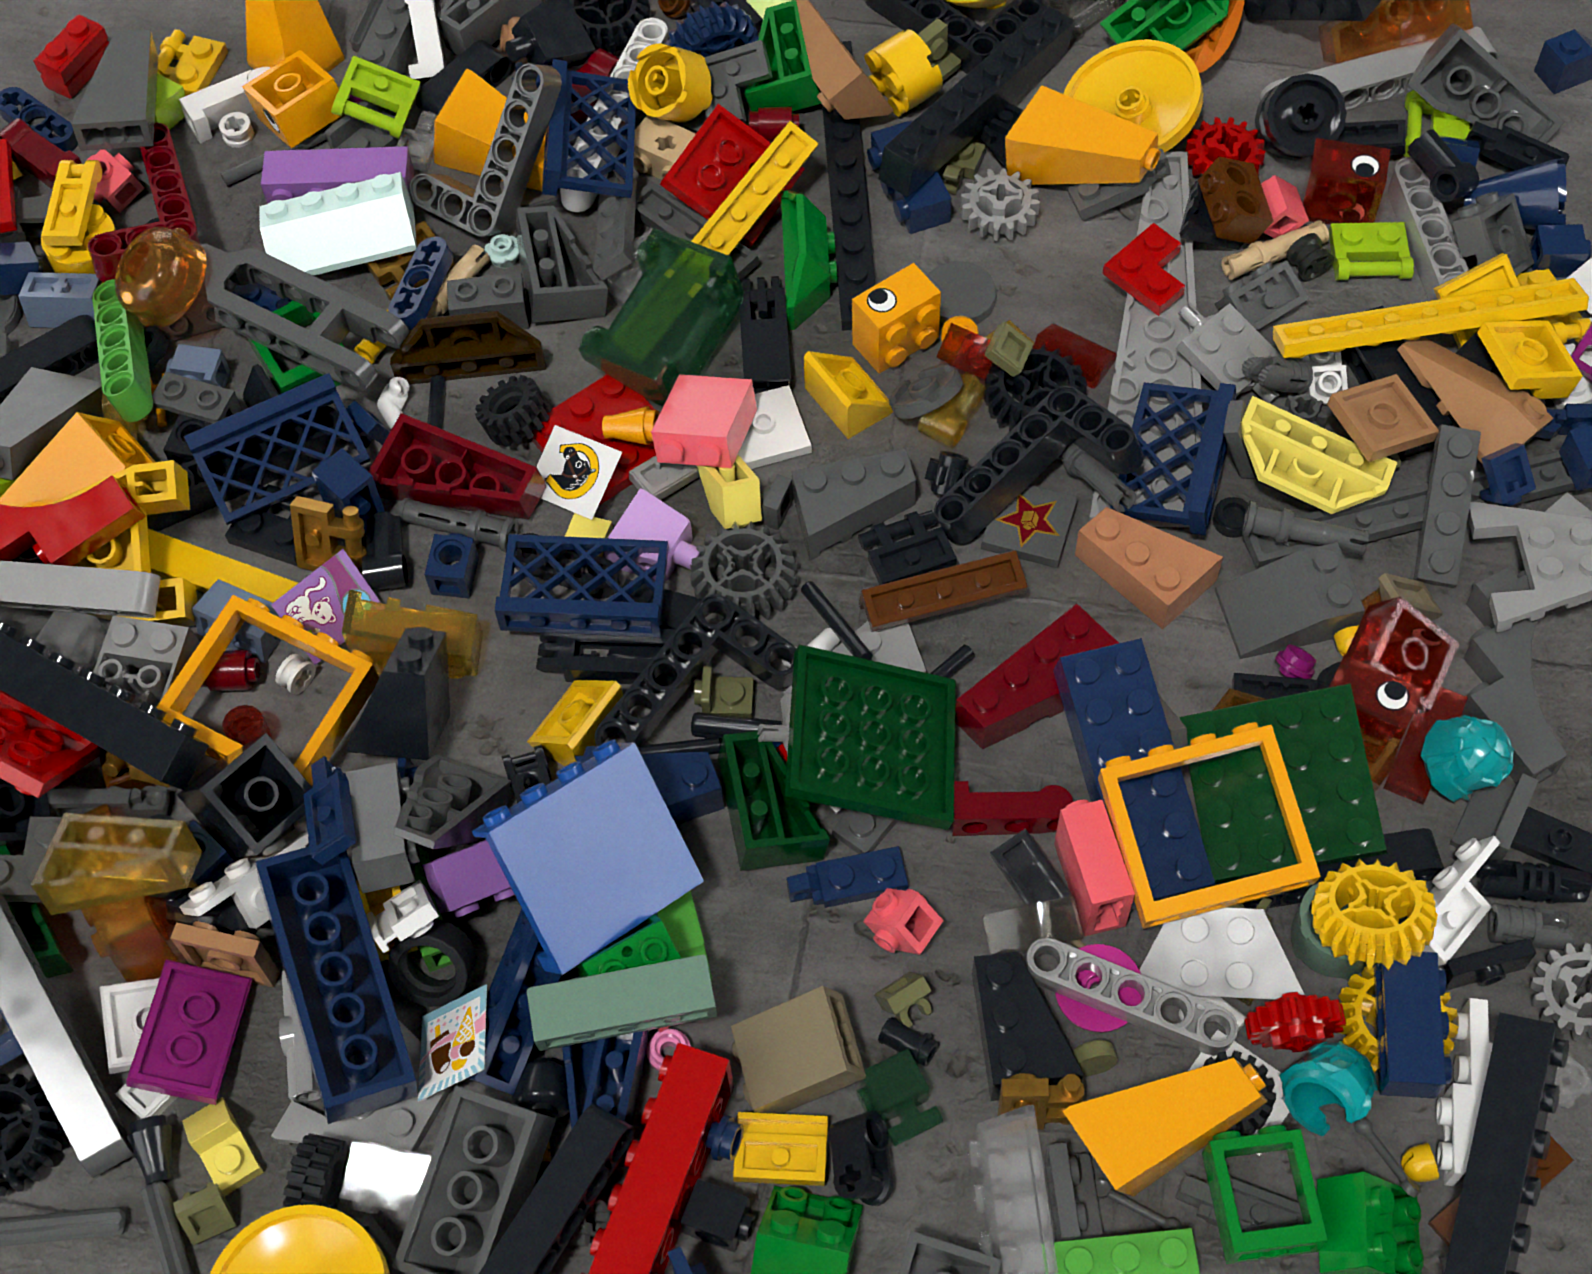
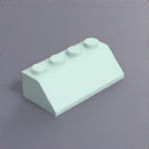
(341, 225)

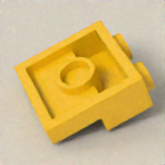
(1531, 357)

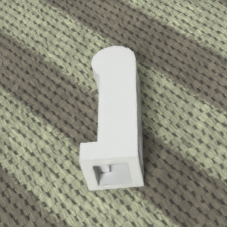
(426, 39)
(208, 106)

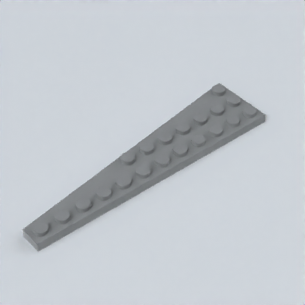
(1150, 341)

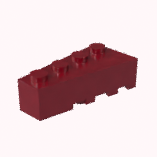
(453, 472)
(1025, 683)

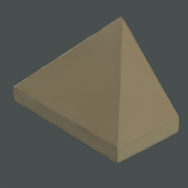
(1410, 590)

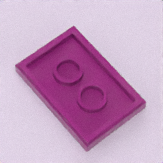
(189, 1032)

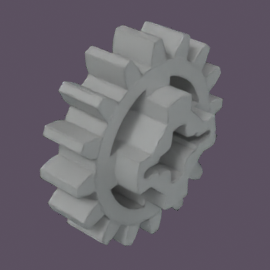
(999, 204)
(1565, 984)

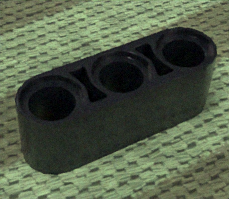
(480, 58)

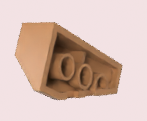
(836, 71)
(1476, 396)

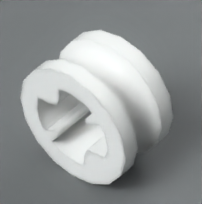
(239, 138)
(295, 674)

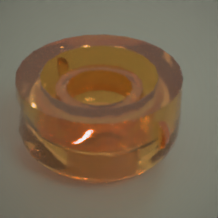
(160, 275)

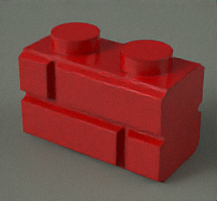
(72, 56)

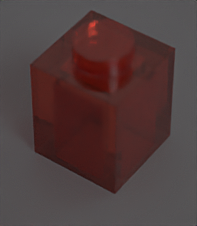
(965, 351)

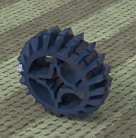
(713, 30)

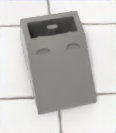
(144, 656)

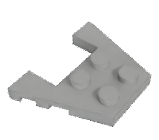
(1554, 555)
(394, 1125)

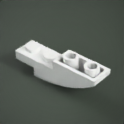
(1461, 1102)

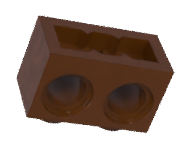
(1235, 200)

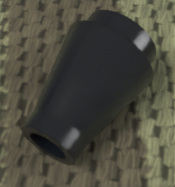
(152, 1147)

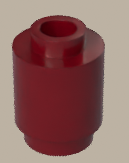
(771, 121)
(234, 672)

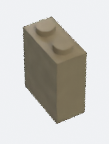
(797, 1051)

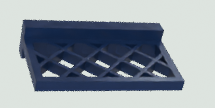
(559, 135)
(254, 424)
(1209, 450)
(572, 613)

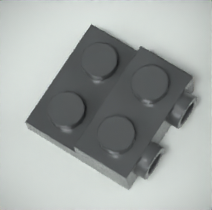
(1491, 229)

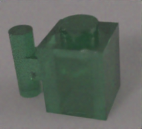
(895, 1090)

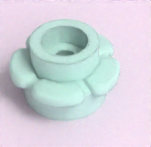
(502, 257)

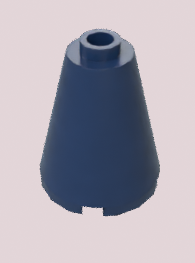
(1537, 190)

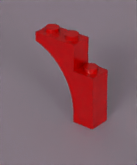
(71, 528)

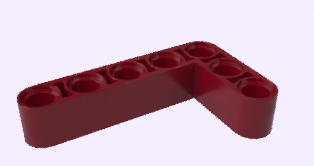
(169, 199)

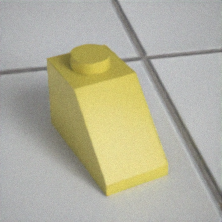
(732, 493)

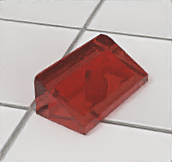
(1093, 358)

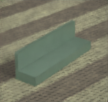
(621, 1002)

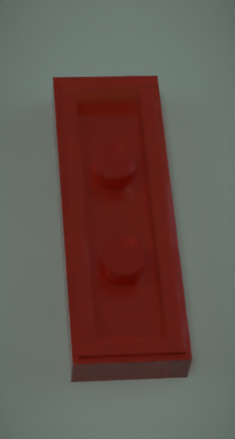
(1408, 773)

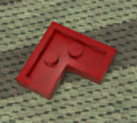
(1140, 269)

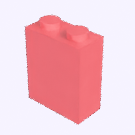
(704, 421)
(1093, 866)

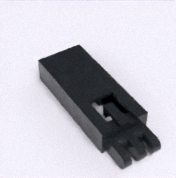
(765, 340)
(623, 663)

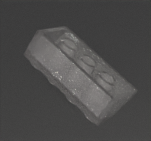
(1013, 1193)

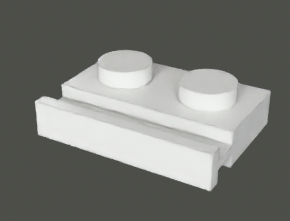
(404, 915)

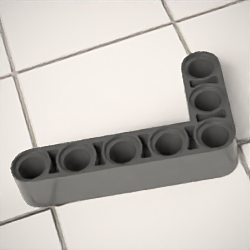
(499, 162)

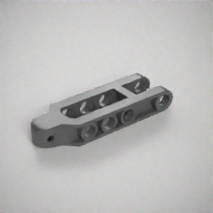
(312, 347)

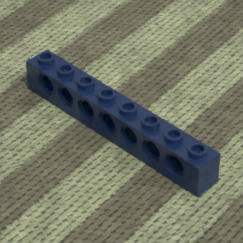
(507, 1007)

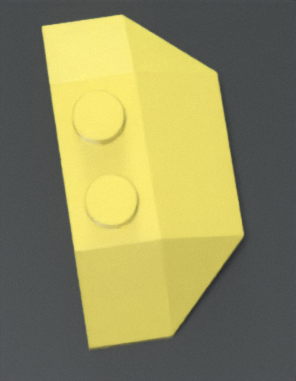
(1310, 460)

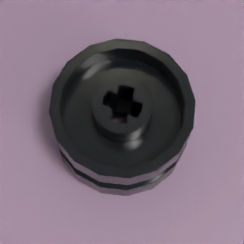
(1318, 105)

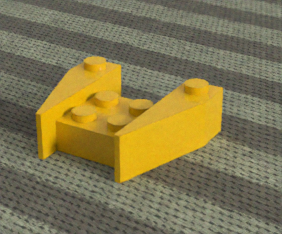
(156, 489)

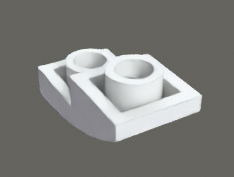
(1328, 375)

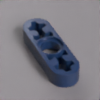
(34, 108)
(429, 261)

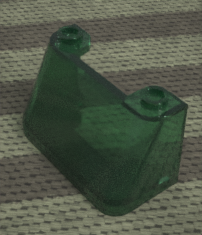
(669, 317)

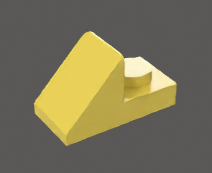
(222, 1146)

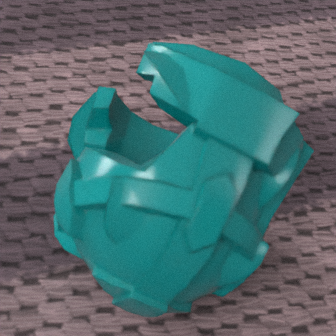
(1466, 756)
(1327, 1077)

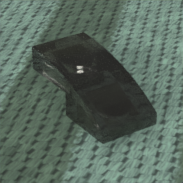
(1021, 926)

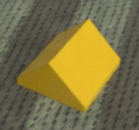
(844, 392)
(575, 719)

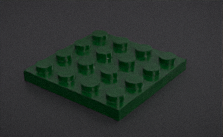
(871, 738)
(1327, 773)

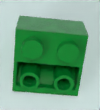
(1368, 1226)
(806, 1234)

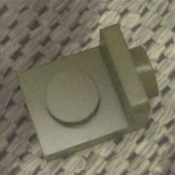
(936, 38)
(724, 694)

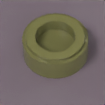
(1095, 1057)

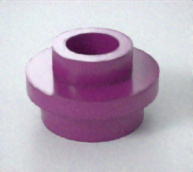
(1296, 662)

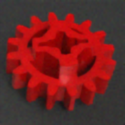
(1223, 141)
(1295, 1022)

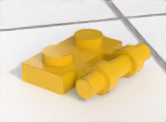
(196, 63)

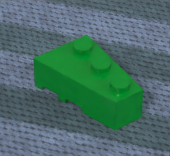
(788, 60)

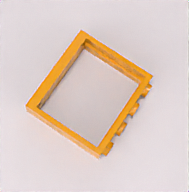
(321, 645)
(1223, 895)

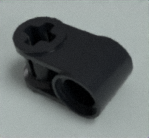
(859, 1153)

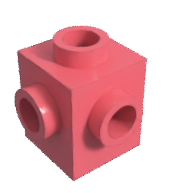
(117, 182)
(902, 921)

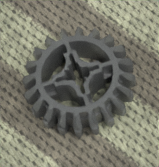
(744, 560)

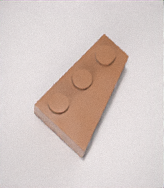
(1147, 564)

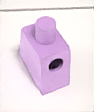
(654, 520)

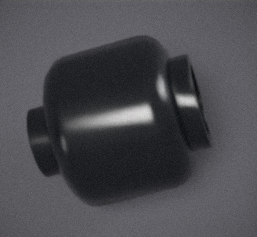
(543, 1088)

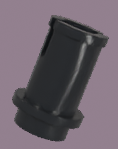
(902, 1037)

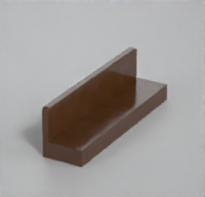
(943, 591)

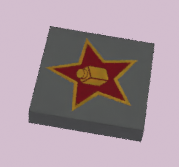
(1033, 526)

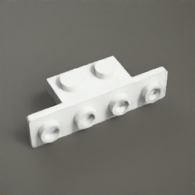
(243, 883)
(1457, 900)

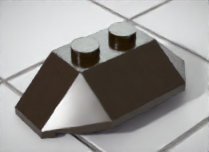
(466, 348)

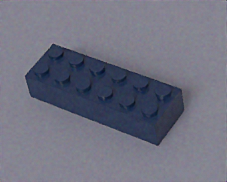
(1117, 714)
(336, 983)

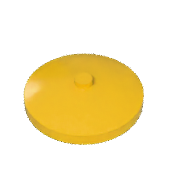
(1143, 84)
(302, 1242)

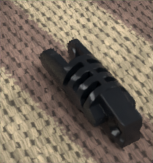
(1533, 882)

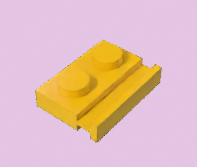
(782, 1149)

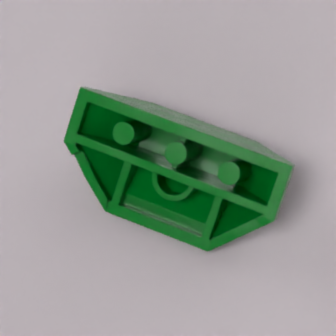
(1165, 20)
(805, 257)

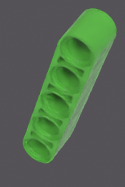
(121, 355)

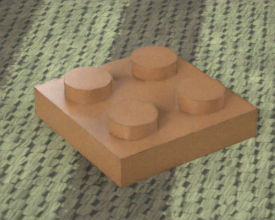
(1382, 417)
(233, 954)

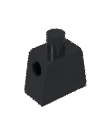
(549, 34)

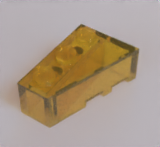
(379, 626)
(113, 860)

